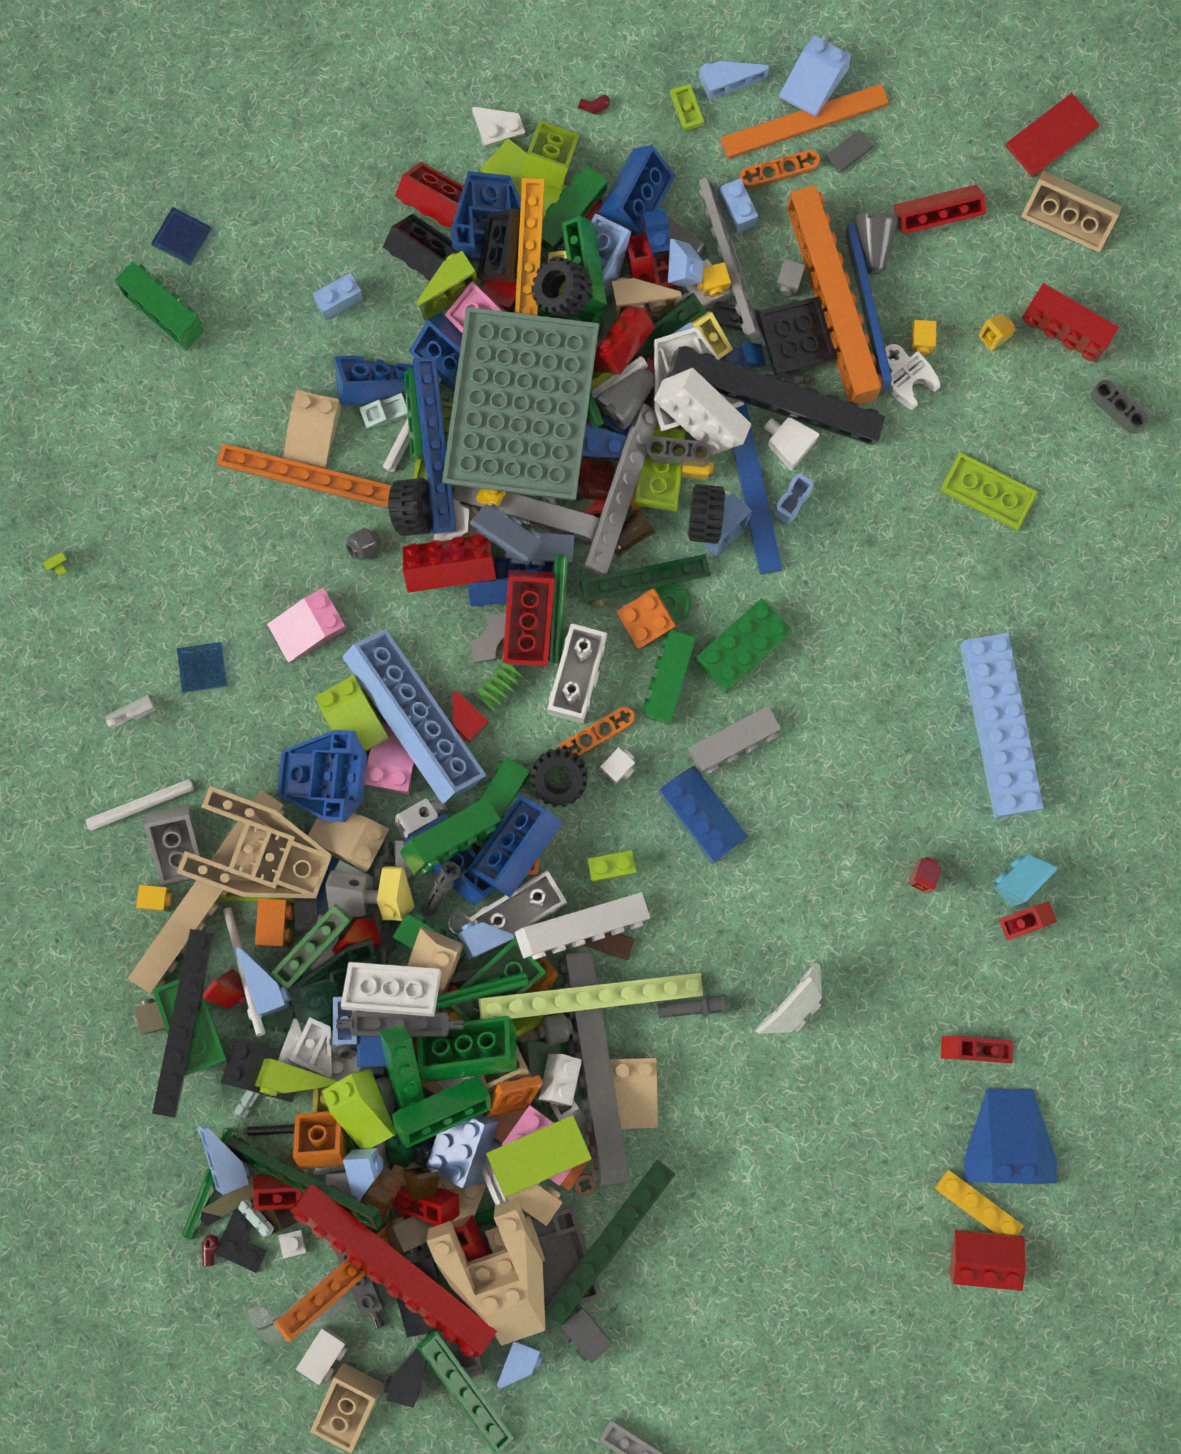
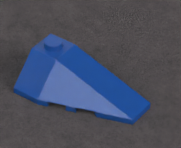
(367, 381)

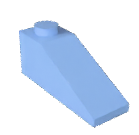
(728, 76)
(225, 1166)

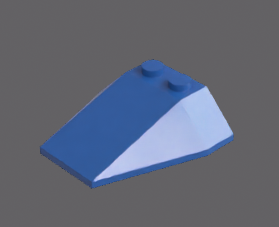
(480, 196)
(324, 775)
(1010, 1141)

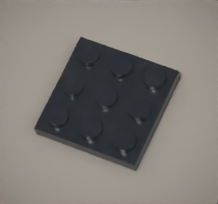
(796, 336)

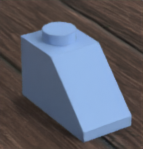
(684, 264)
(482, 938)
(341, 1036)
(362, 1169)
(519, 1363)

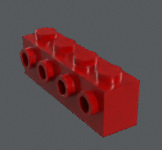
(940, 209)

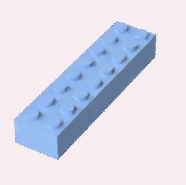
(414, 716)
(1001, 725)

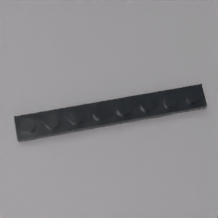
(183, 1023)

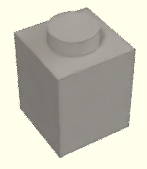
(790, 278)

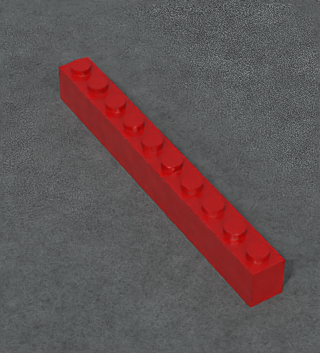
(393, 1271)

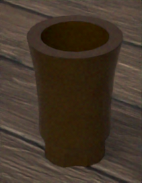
(633, 531)

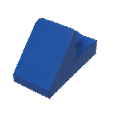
(657, 231)
(747, 355)

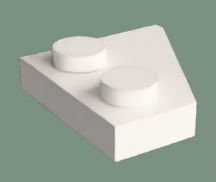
(497, 125)
(314, 1048)

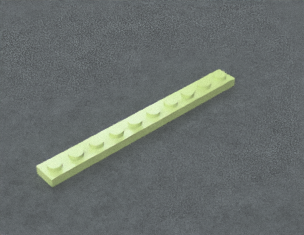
(591, 996)

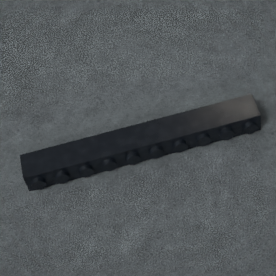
(781, 397)

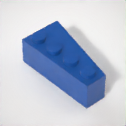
(602, 444)
(467, 884)

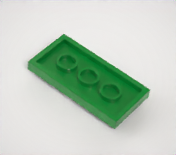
(206, 1044)

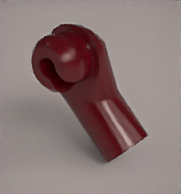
(596, 106)
(209, 1246)

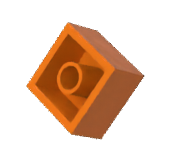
(274, 923)
(318, 1141)

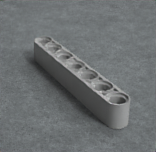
(537, 513)

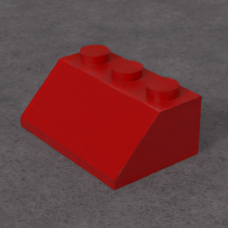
(430, 193)
(623, 340)
(988, 1260)

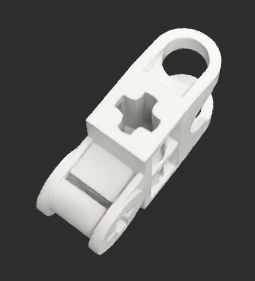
(902, 370)

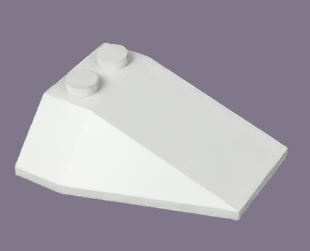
(663, 354)
(796, 1006)

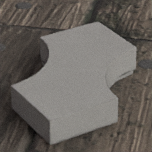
(486, 645)

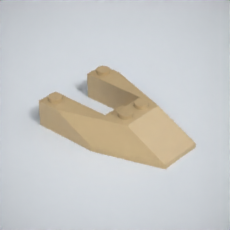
(269, 858)
(502, 1286)

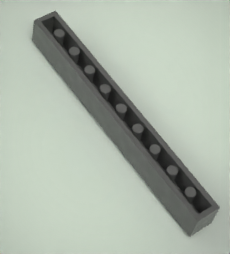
(595, 1078)

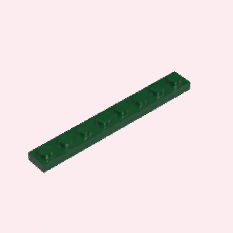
(296, 1178)
(609, 1242)

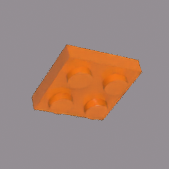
(646, 619)
(514, 1095)

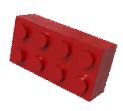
(1069, 323)
(448, 563)
(528, 617)

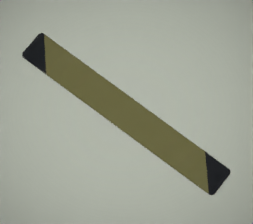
(233, 1199)

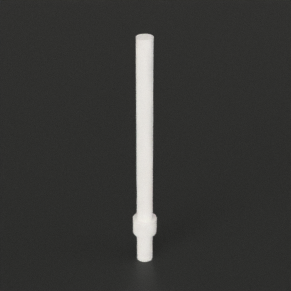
(235, 940)

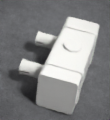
(577, 673)
(526, 907)

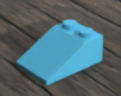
(1023, 879)

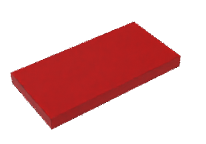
(1051, 135)

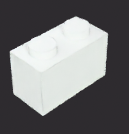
(560, 1079)
(321, 1356)

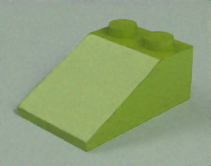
(549, 154)
(446, 285)
(350, 708)
(283, 1078)
(360, 1109)

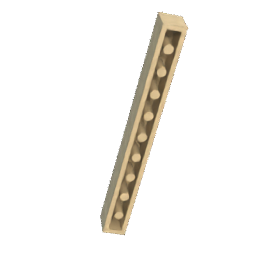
(190, 914)

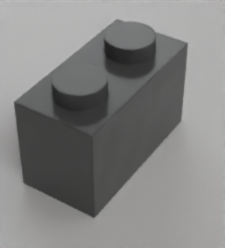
(586, 1335)

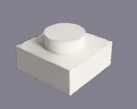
(292, 1243)

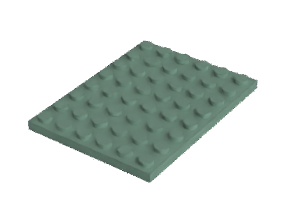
(520, 403)

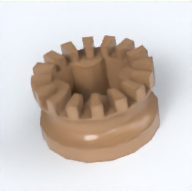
(587, 1191)

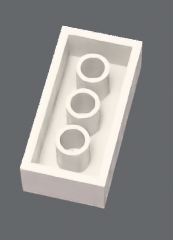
(702, 411)

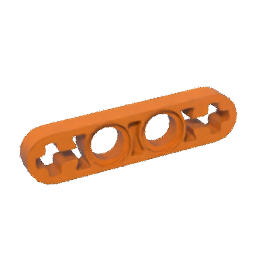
(780, 172)
(597, 737)

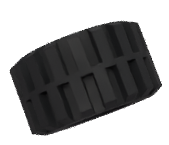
(548, 283)
(410, 507)
(706, 513)
(553, 795)

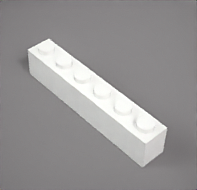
(582, 925)

